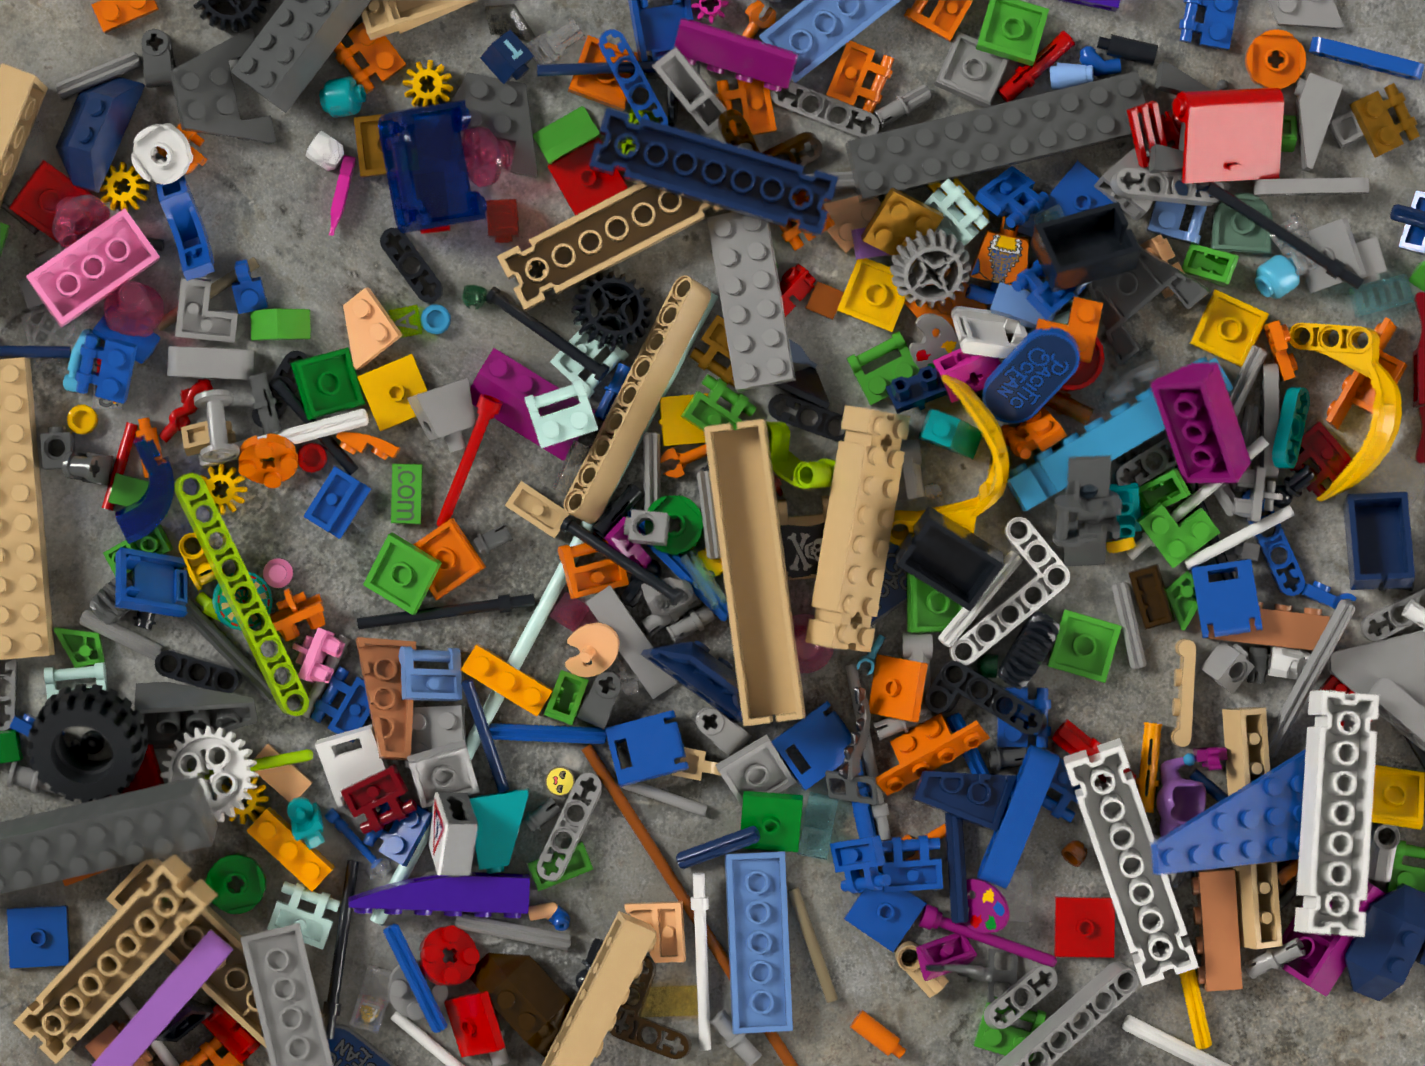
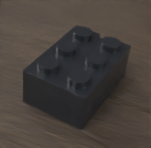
(1085, 247)
(949, 558)

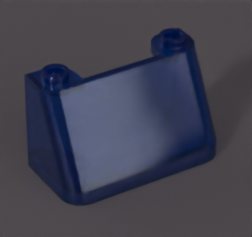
(429, 167)

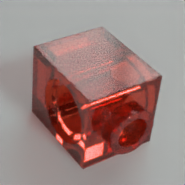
(502, 220)

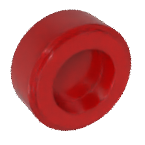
(312, 457)

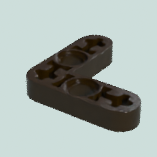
(745, 136)
(637, 1024)

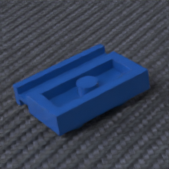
(337, 502)

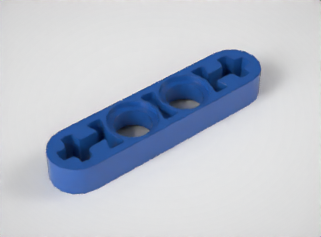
(1366, 58)
(637, 80)
(1267, 544)

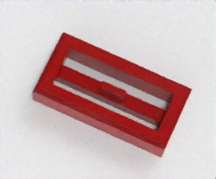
(1157, 126)

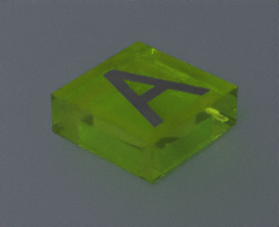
(407, 320)

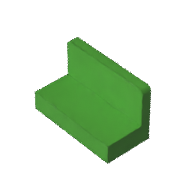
(566, 135)

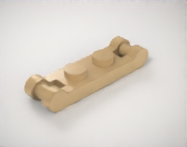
(1183, 705)

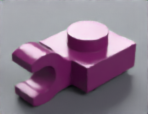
(621, 543)
(1211, 756)

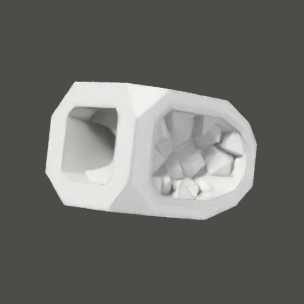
(325, 151)
(1286, 662)

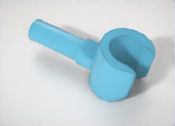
(872, 655)

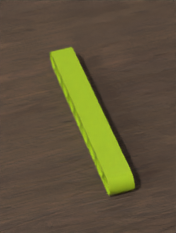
(230, 584)

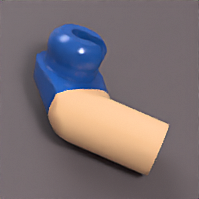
(552, 912)

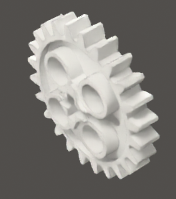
(234, 766)

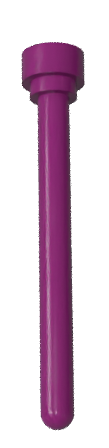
(933, 919)

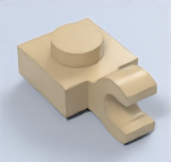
(197, 437)
(697, 765)

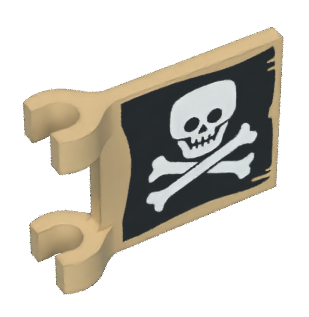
(802, 540)

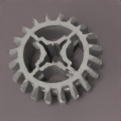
(914, 285)

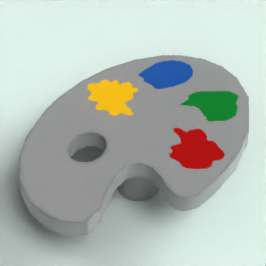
(931, 346)

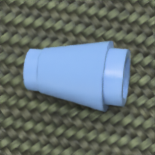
(1069, 75)

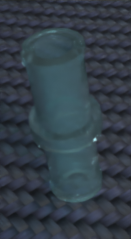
(704, 579)

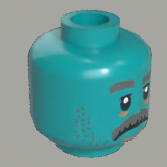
(342, 97)

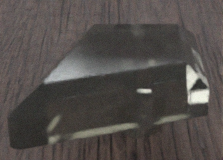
(506, 17)

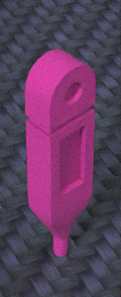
(341, 191)

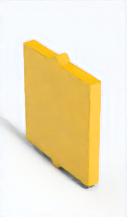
(674, 427)

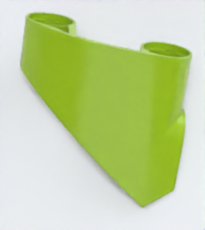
(790, 468)

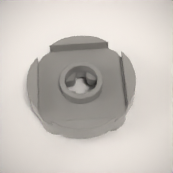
(403, 1001)

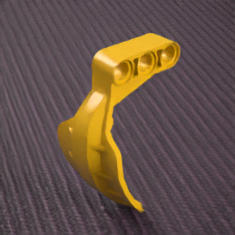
(1387, 402)
(990, 491)

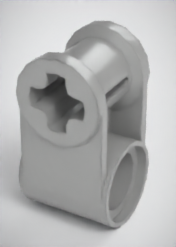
(726, 733)

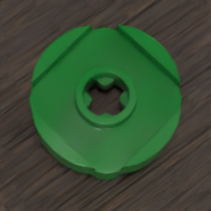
(690, 524)
(245, 869)

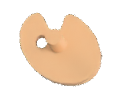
(595, 643)

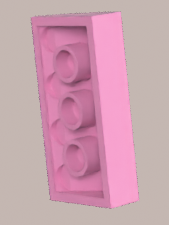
(93, 267)

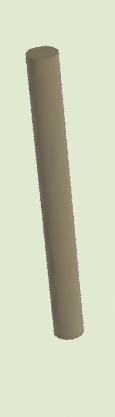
(216, 287)
(812, 945)

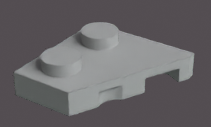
(1306, 13)

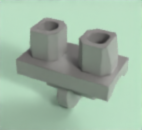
(1252, 507)

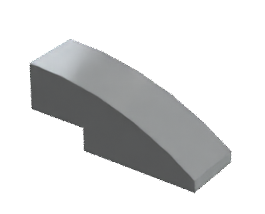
(690, 89)

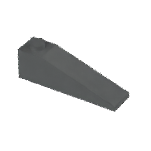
(176, 708)

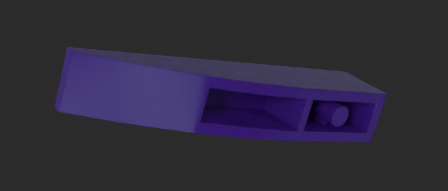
(466, 893)

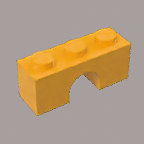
(506, 680)
(277, 838)

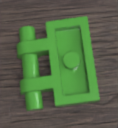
(705, 412)

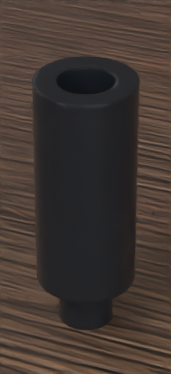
(1128, 49)

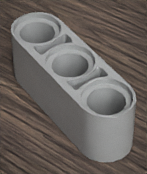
(210, 363)

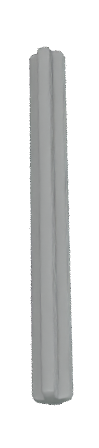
(1309, 676)

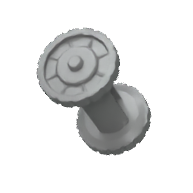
(219, 449)

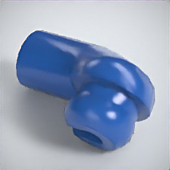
(1100, 67)
(982, 294)

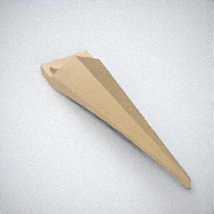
(390, 16)

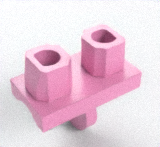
(313, 653)

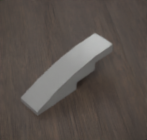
(611, 611)

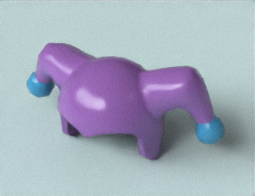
(1178, 798)

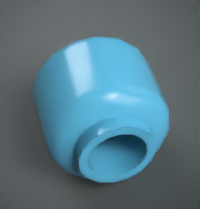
(1276, 277)

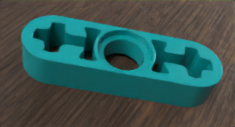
(1291, 427)

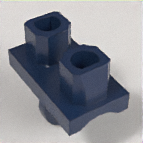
(916, 390)

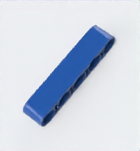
(1018, 817)

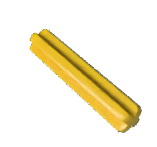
(1195, 1009)

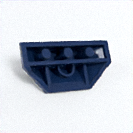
(97, 130)
(700, 673)
(1390, 943)

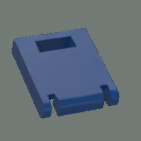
(657, 27)
(155, 583)
(1226, 602)
(819, 741)
(651, 747)

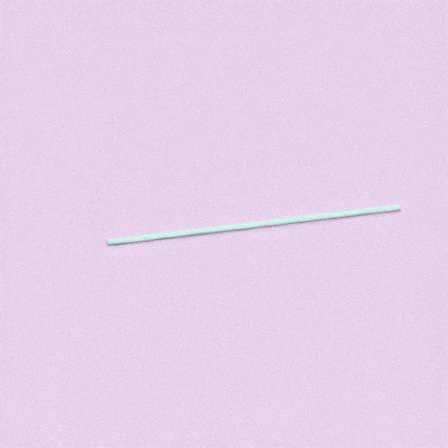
(530, 634)

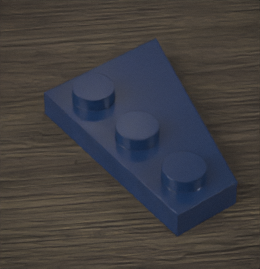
(967, 796)

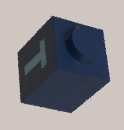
(507, 57)

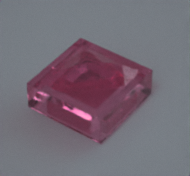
(569, 612)

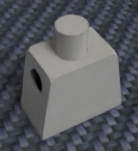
(1134, 207)
(445, 412)

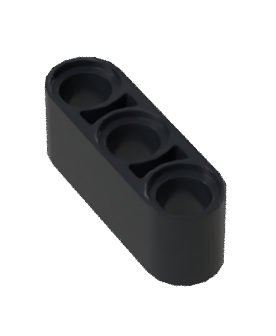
(183, 671)

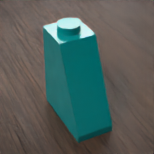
(950, 433)
(498, 827)

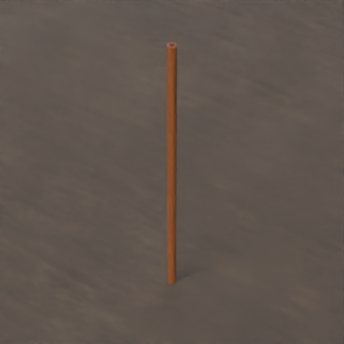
(671, 879)

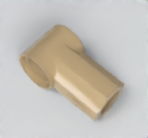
(913, 969)

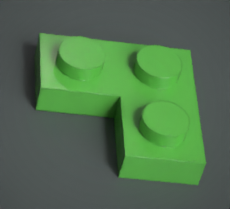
(1180, 540)

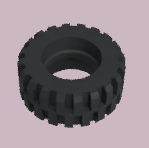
(95, 710)

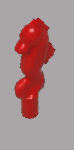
(179, 416)

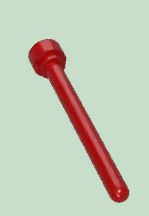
(487, 408)

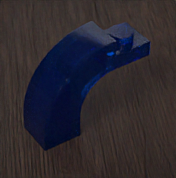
(154, 505)

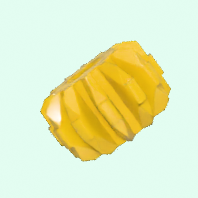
(427, 74)
(125, 198)
(232, 491)
(252, 804)

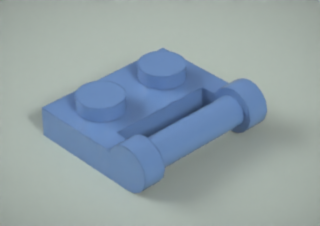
(1168, 216)
(431, 683)

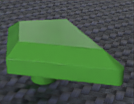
(1183, 599)
(81, 646)

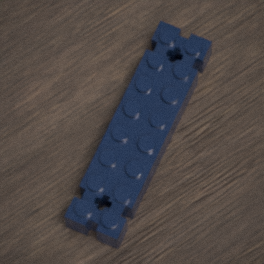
(713, 172)

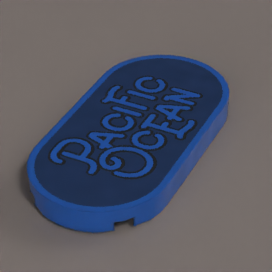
(1031, 375)

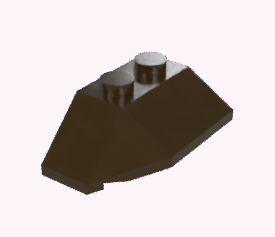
(523, 996)

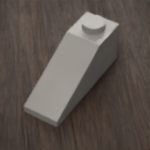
(1314, 111)

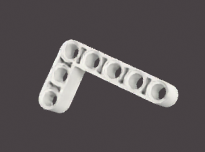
(1017, 598)

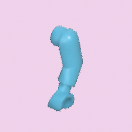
(69, 381)

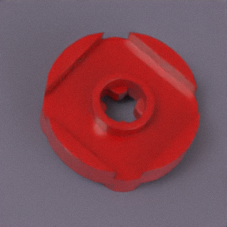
(432, 955)

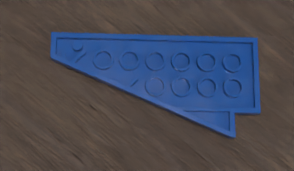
(1243, 829)

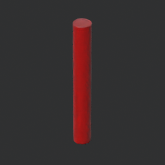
(121, 460)

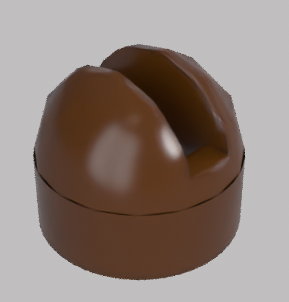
(1075, 853)

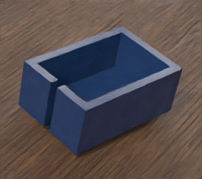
(1379, 540)

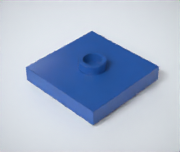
(1077, 191)
(885, 915)
(38, 936)

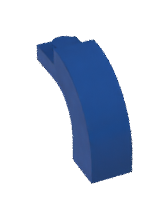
(187, 228)

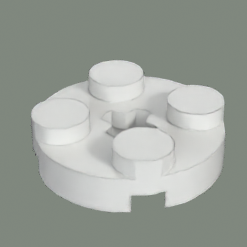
(168, 138)

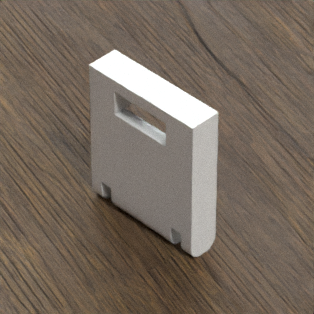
(985, 332)
(350, 766)

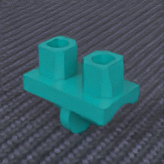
(1130, 509)
(306, 821)

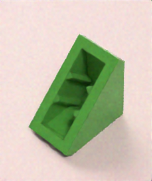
(1210, 264)
(280, 324)
(1163, 489)
(566, 697)

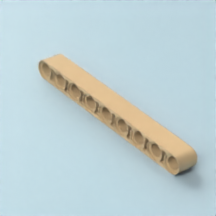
(637, 399)

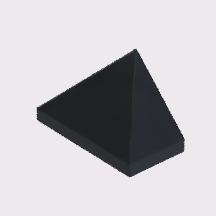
(807, 387)
(185, 1021)

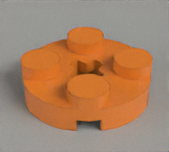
(1287, 47)
(268, 472)

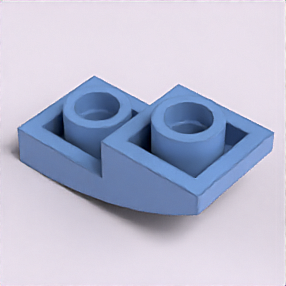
(1015, 306)

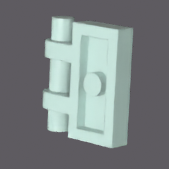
(954, 220)
(313, 926)

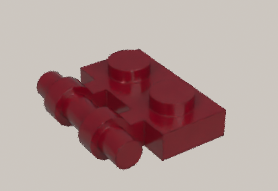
(1325, 453)
(375, 791)

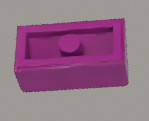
(947, 951)

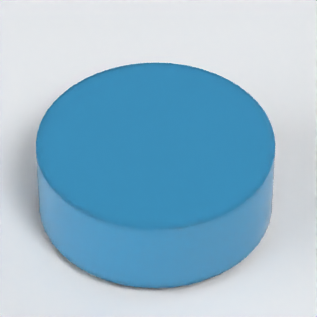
(435, 319)

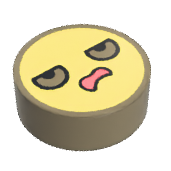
(560, 781)

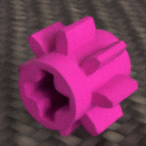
(704, 11)

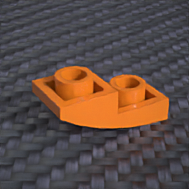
(359, 442)

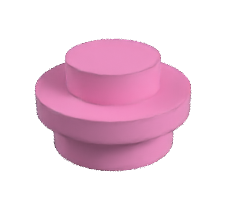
(278, 573)

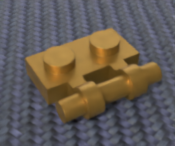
(1377, 123)
(717, 340)

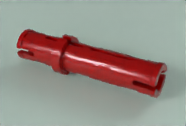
(1027, 75)

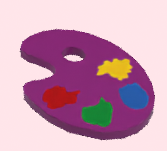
(988, 909)

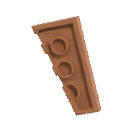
(382, 679)

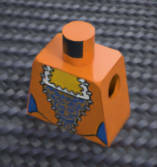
(1001, 255)

